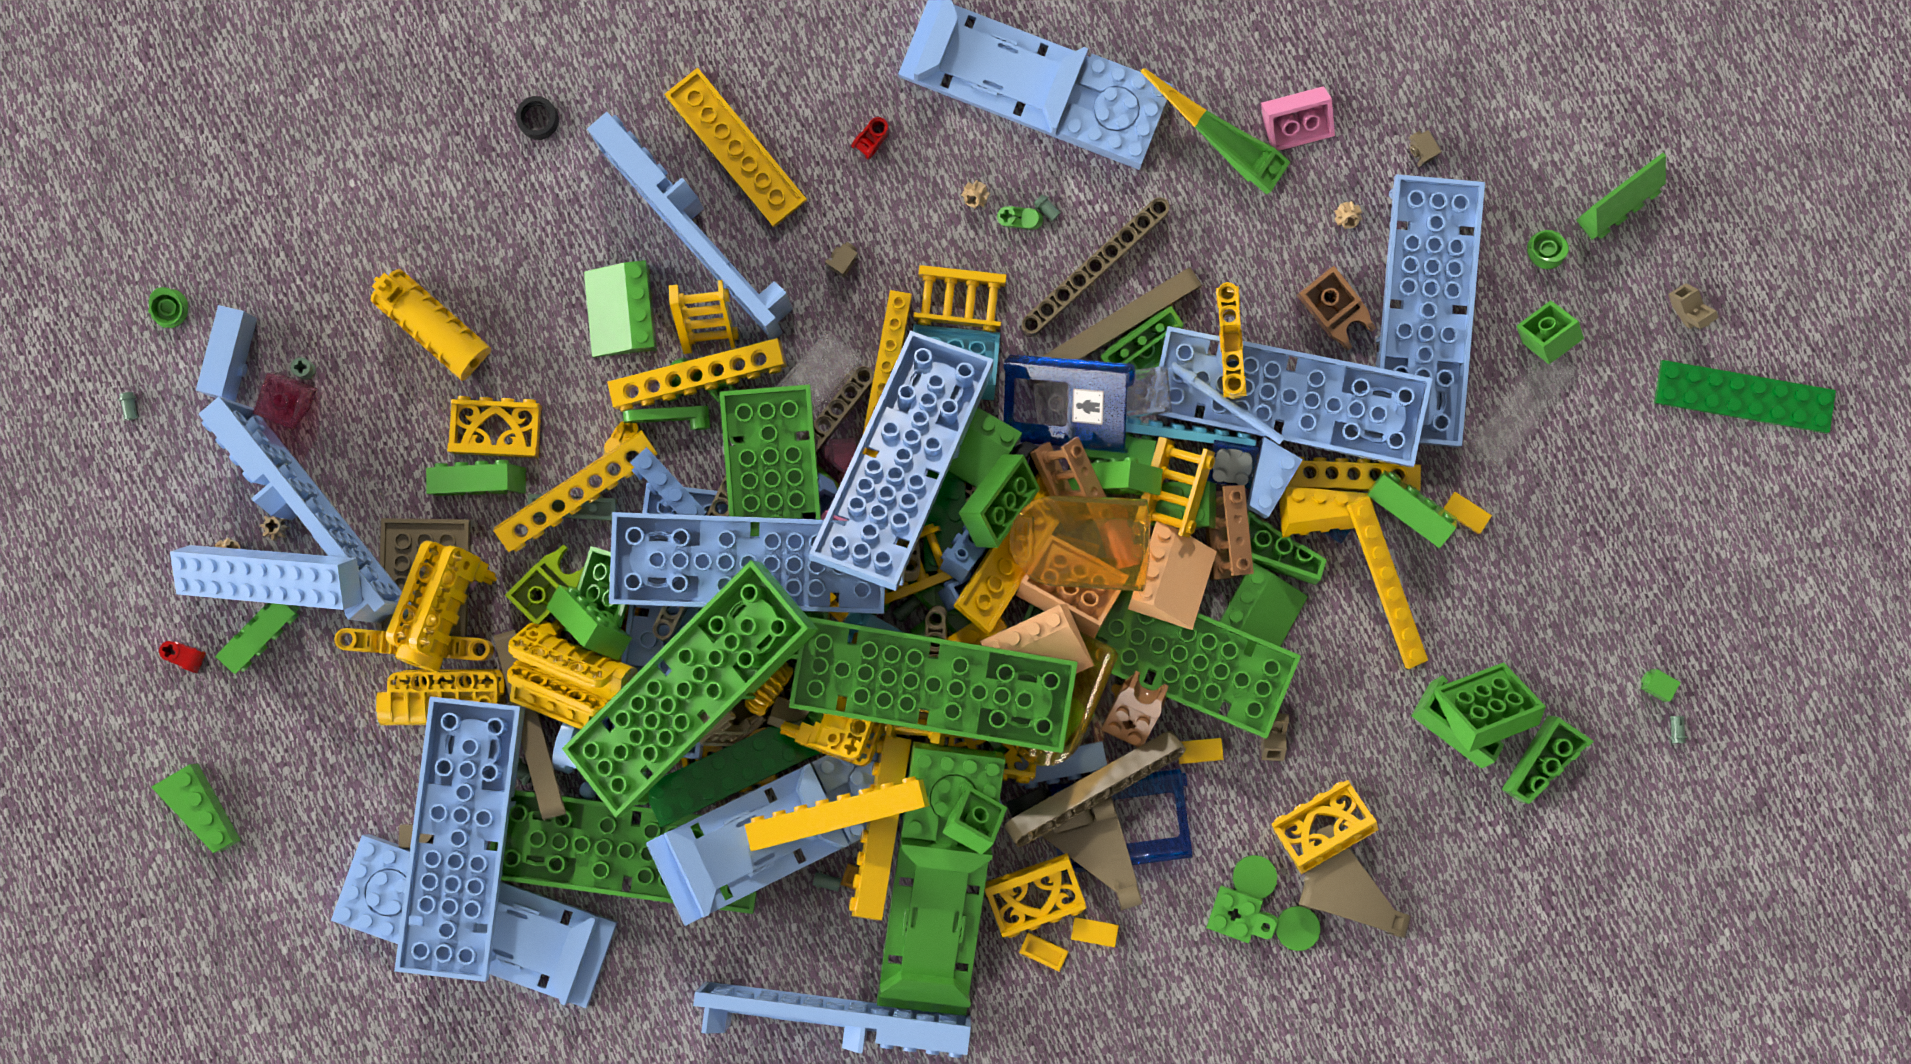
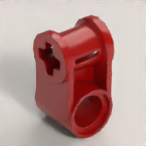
(870, 138)
(185, 656)

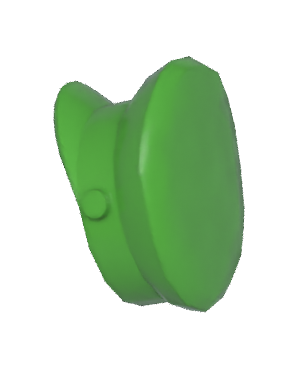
(1547, 249)
(168, 307)

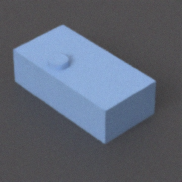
(226, 353)

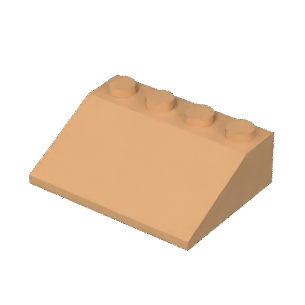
(1174, 577)
(1086, 605)
(1047, 635)

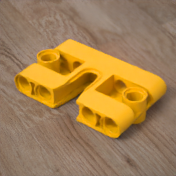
(1231, 341)

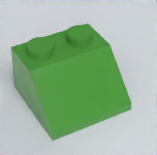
(975, 820)

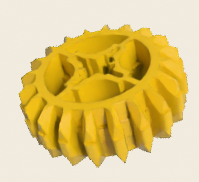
(769, 690)

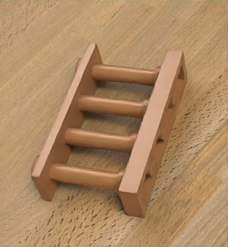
(1056, 479)
(1231, 535)

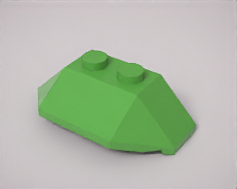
(1144, 343)

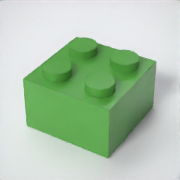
(1550, 332)

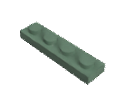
(597, 510)

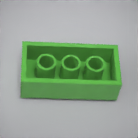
(999, 500)

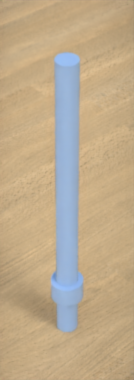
(1190, 378)

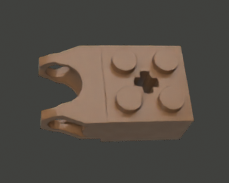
(1343, 310)
(1134, 711)

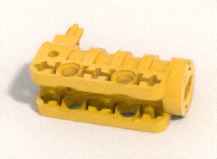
(434, 603)

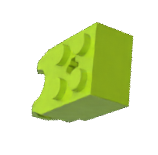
(542, 576)

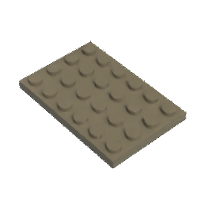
(399, 547)

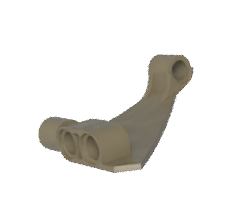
(1098, 845)
(1348, 891)

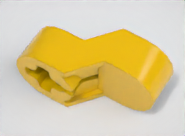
(622, 431)

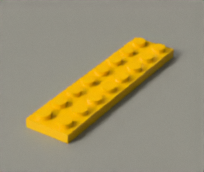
(735, 147)
(993, 582)

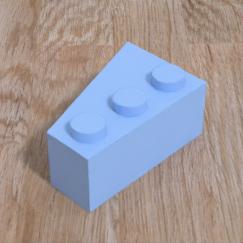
(1271, 476)

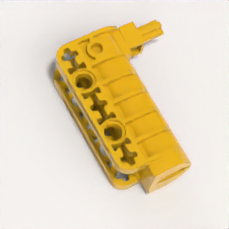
(429, 323)
(564, 669)
(409, 703)
(838, 735)

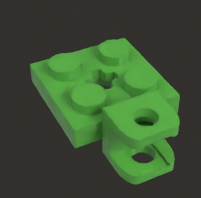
(1251, 919)

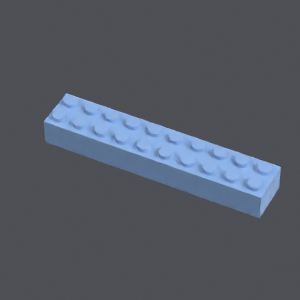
(267, 576)

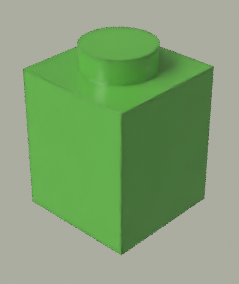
(1659, 685)

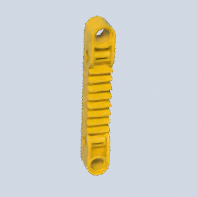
(375, 642)

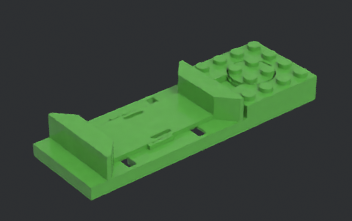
(772, 469)
(1200, 664)
(714, 665)
(965, 689)
(591, 850)
(935, 917)

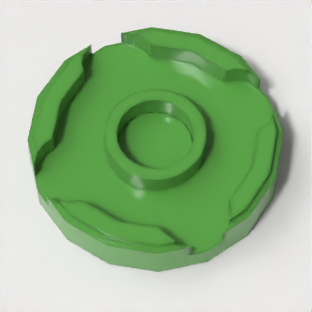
(1255, 876)
(1298, 928)

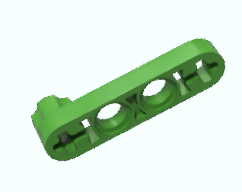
(697, 415)

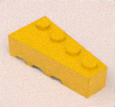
(1315, 510)

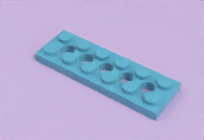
(1178, 431)

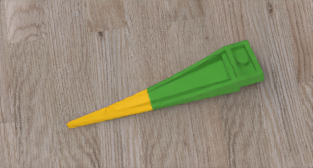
(1247, 154)

